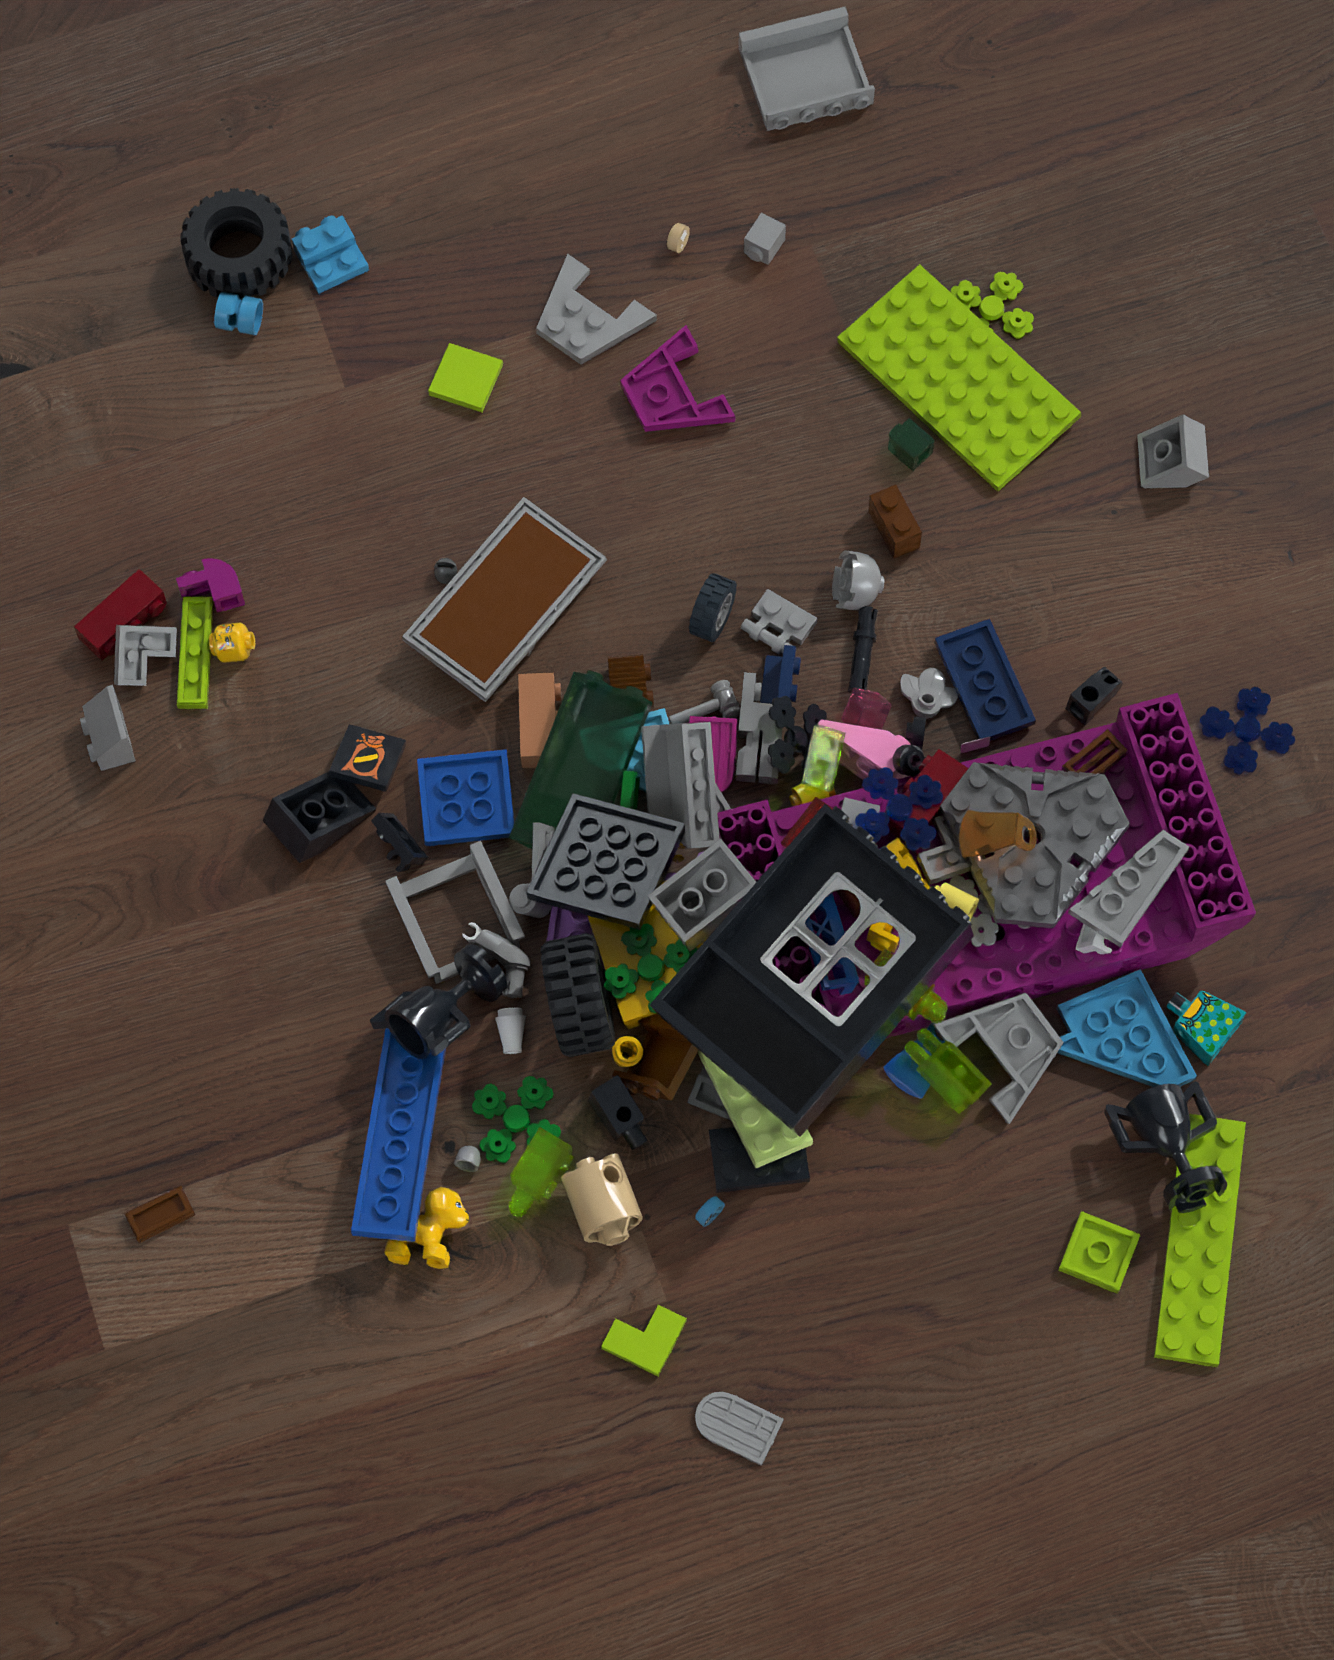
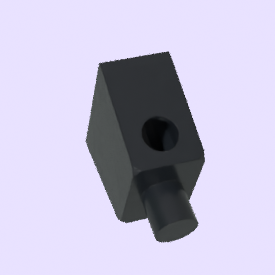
(614, 1099)

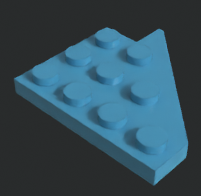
(1124, 1033)

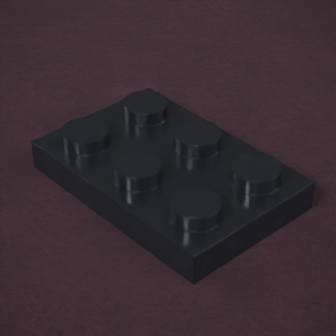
(737, 1172)

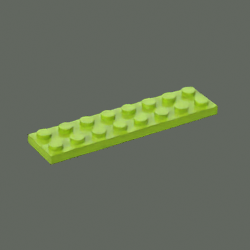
(1201, 1254)

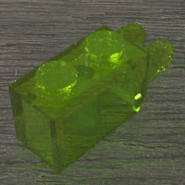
(947, 1070)
(537, 1171)

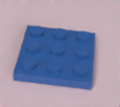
(465, 797)

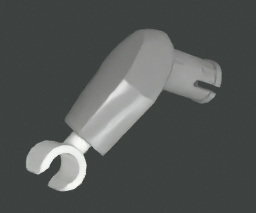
(509, 956)

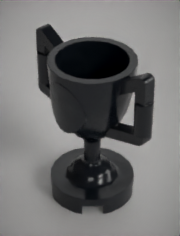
(424, 1018)
(1164, 1125)

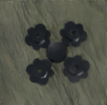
(795, 737)

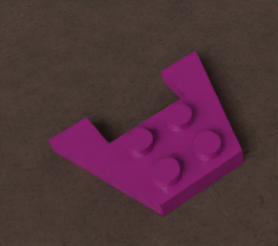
(661, 394)

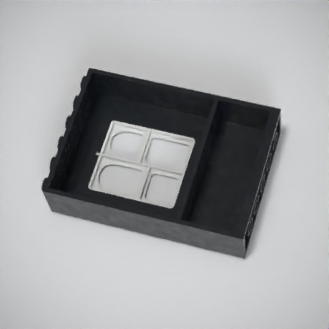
(771, 1029)

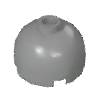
(856, 581)

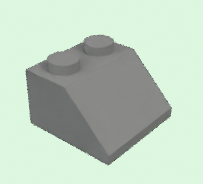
(1173, 454)
(107, 730)

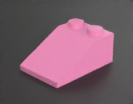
(867, 748)

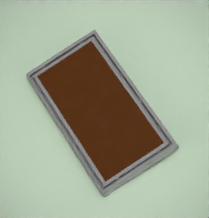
(504, 599)

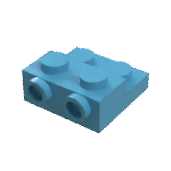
(329, 253)

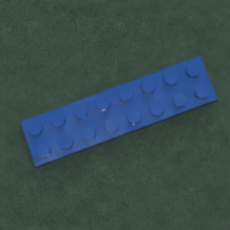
(397, 1144)

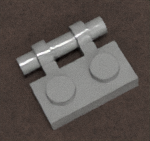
(781, 616)

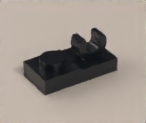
(393, 832)

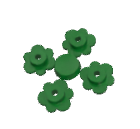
(649, 966)
(515, 1118)

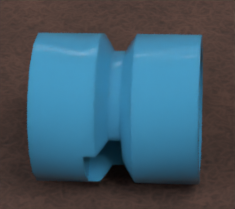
(237, 313)

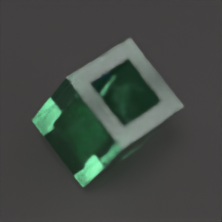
(910, 444)

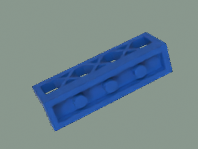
(831, 930)

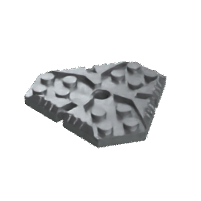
(1072, 819)

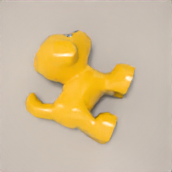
(442, 1211)

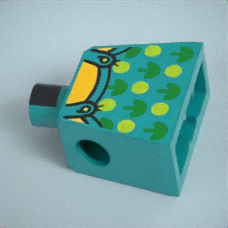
(1205, 1023)

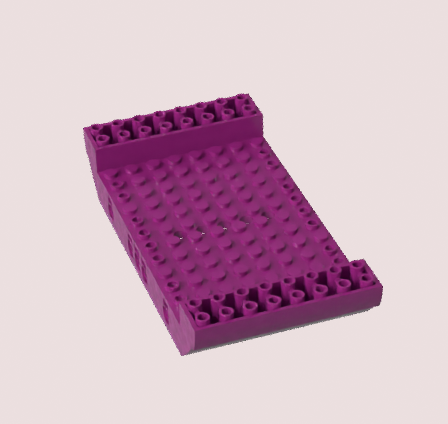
(1158, 788)

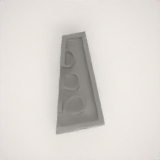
(1125, 896)

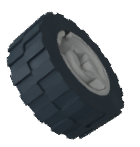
(712, 607)

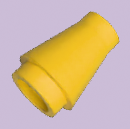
(631, 1047)

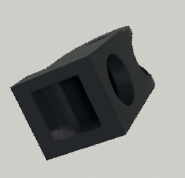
(1093, 695)

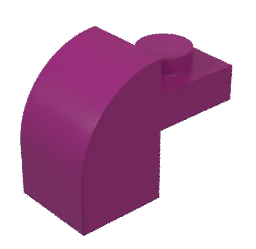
(216, 579)

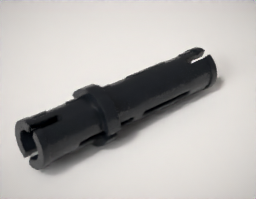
(864, 639)

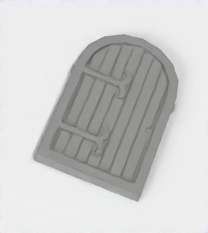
(737, 1425)

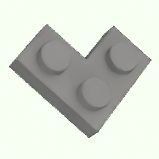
(133, 647)
(944, 860)

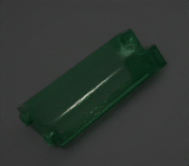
(583, 751)

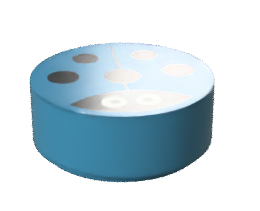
(709, 1211)

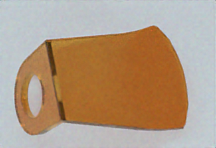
(992, 831)

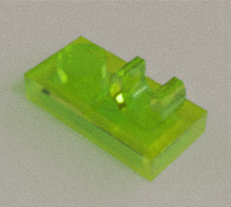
(823, 757)

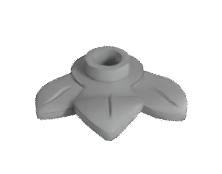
(927, 692)

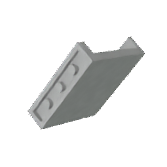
(805, 69)
(682, 779)

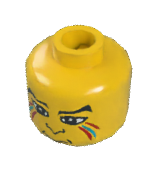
(231, 642)

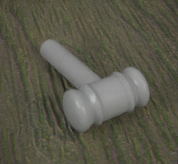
(724, 700)

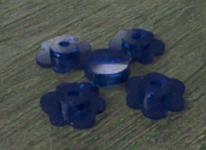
(1247, 730)
(900, 807)

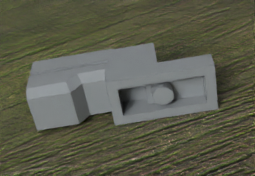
(753, 725)

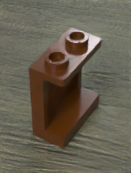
(663, 1061)

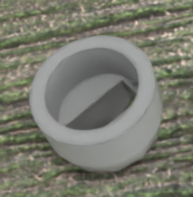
(468, 1159)

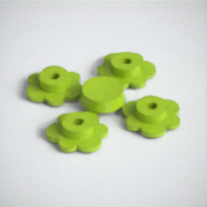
(992, 306)

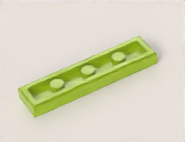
(195, 653)

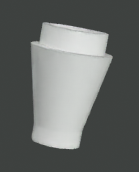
(511, 1029)

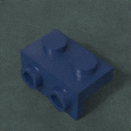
(779, 676)

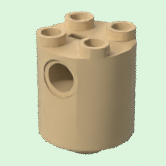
(602, 1200)

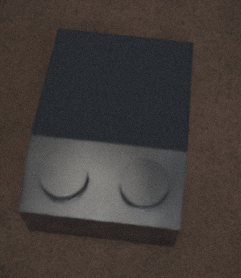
(316, 815)

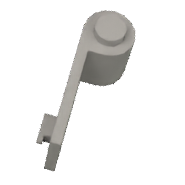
(518, 899)

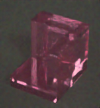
(866, 709)

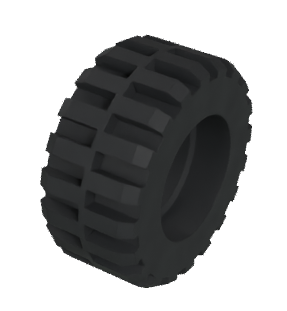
(228, 214)
(577, 995)

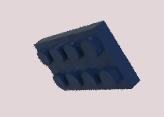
(984, 681)

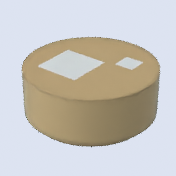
(678, 237)

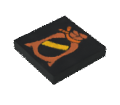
(367, 758)

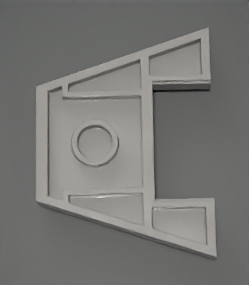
(581, 326)
(1016, 1037)

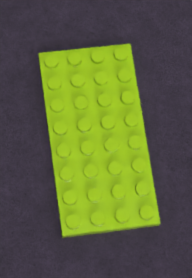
(959, 377)

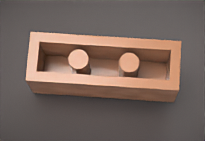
(536, 714)

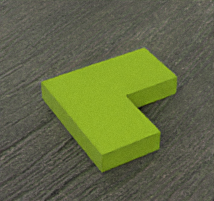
(648, 1348)

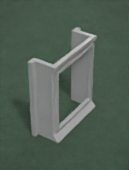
(478, 861)

